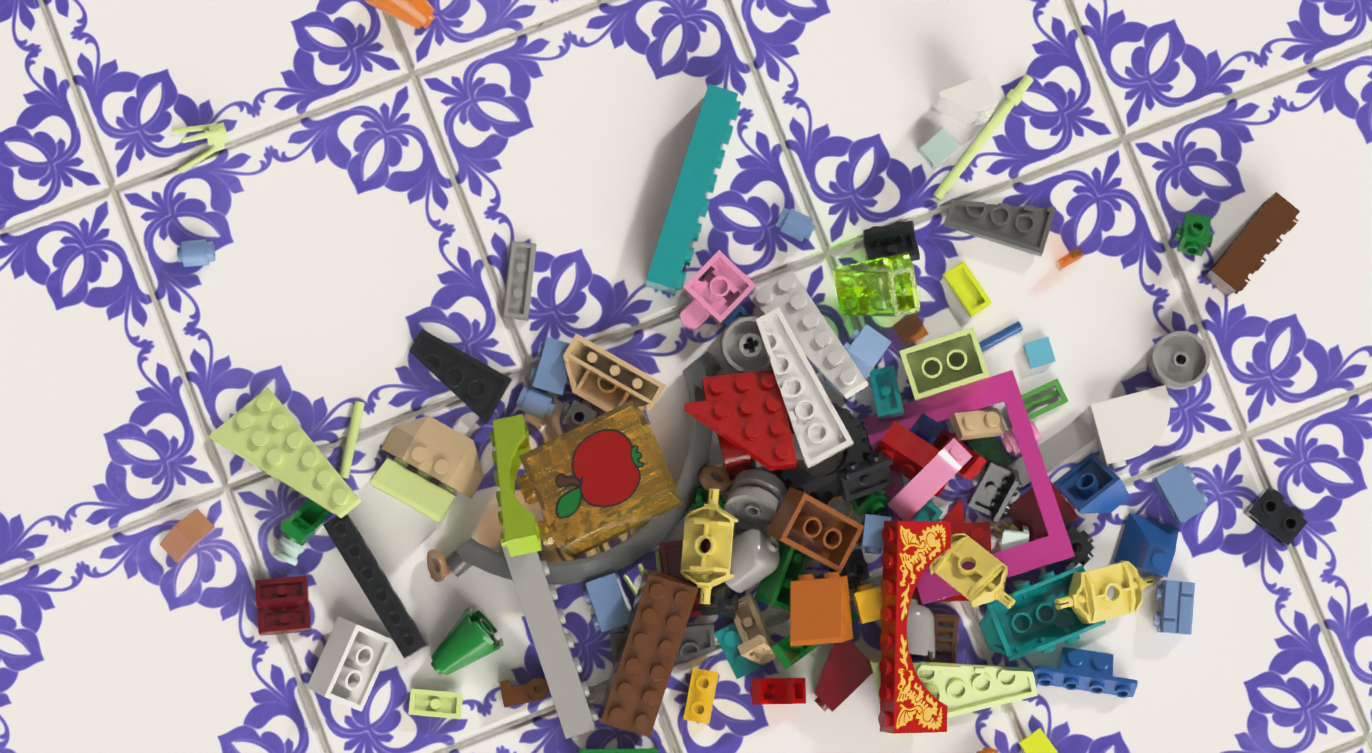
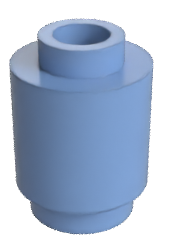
(795, 224)
(196, 253)
(536, 403)

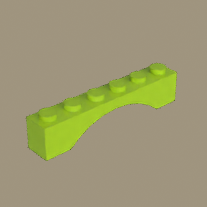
(520, 527)

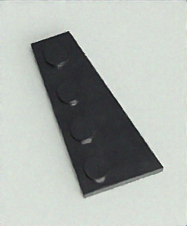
(465, 376)

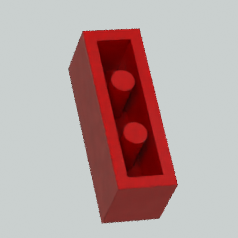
(907, 451)

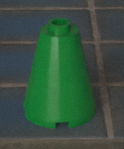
(465, 643)

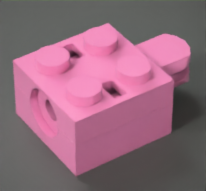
(715, 292)

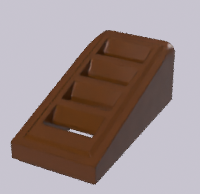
(954, 619)

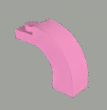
(929, 480)

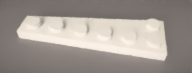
(811, 332)
(808, 405)

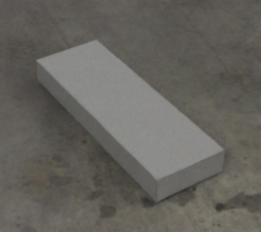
(519, 280)

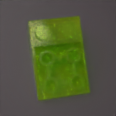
(877, 287)

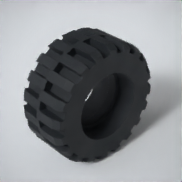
(827, 486)

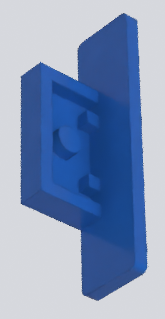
(1086, 672)

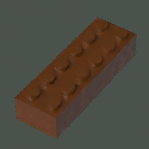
(647, 652)

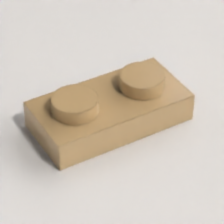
(977, 424)

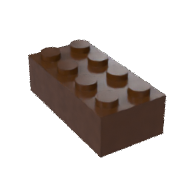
(1249, 247)

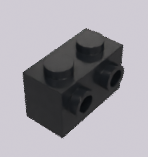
(1276, 516)

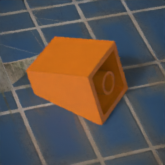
(820, 610)

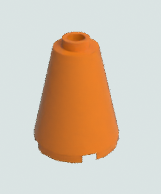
(413, 12)

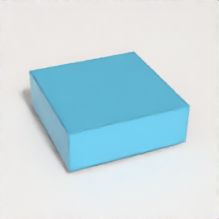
(1039, 352)

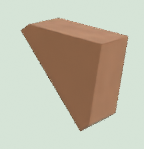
(186, 535)

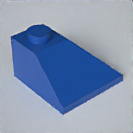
(1092, 487)
(1147, 545)

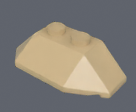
(608, 379)
(438, 453)

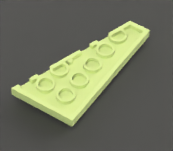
(278, 445)
(969, 686)

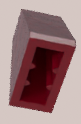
(841, 675)

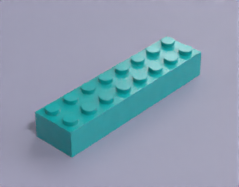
(691, 190)

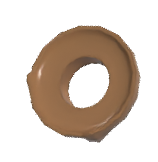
(708, 482)
(437, 565)

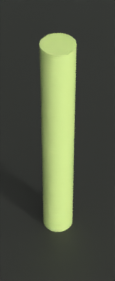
(351, 439)

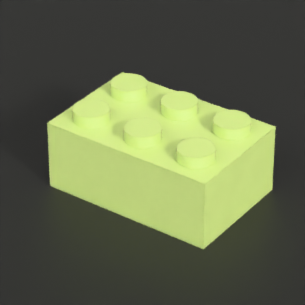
(944, 363)

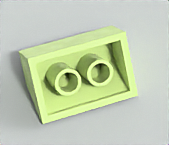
(414, 489)

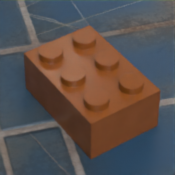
(815, 529)

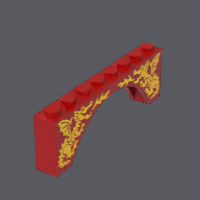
(904, 699)

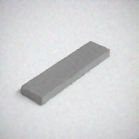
(1057, 448)

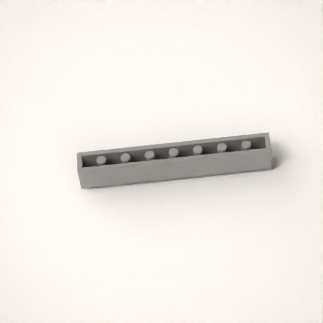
(552, 643)

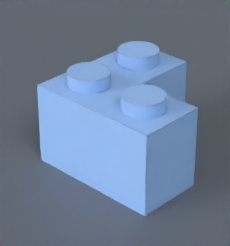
(865, 350)

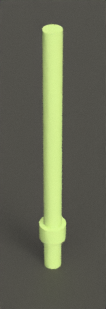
(1013, 98)

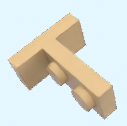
(753, 632)

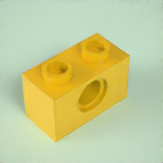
(867, 603)
(700, 696)

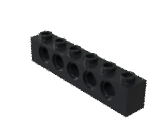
(375, 585)

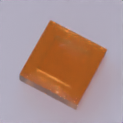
(1069, 259)
(910, 329)

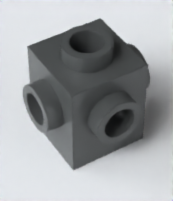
(569, 412)

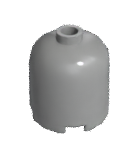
(752, 559)
(920, 631)

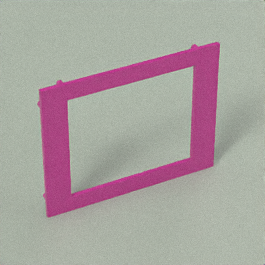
(971, 398)

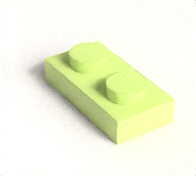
(435, 703)

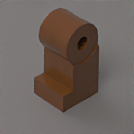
(533, 691)

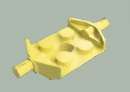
(714, 566)
(981, 583)
(1089, 592)

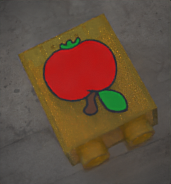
(598, 481)

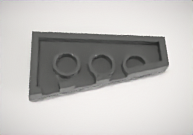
(1013, 226)
(695, 642)

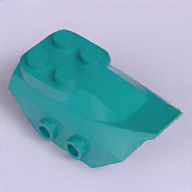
(1033, 620)

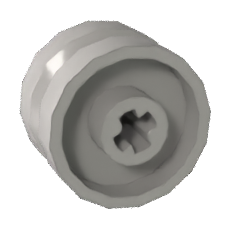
(733, 350)
(1191, 351)
(755, 499)

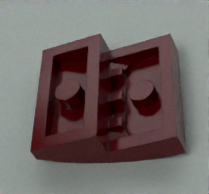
(1026, 512)
(283, 605)

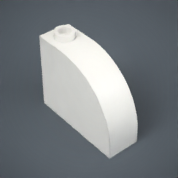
(1129, 424)

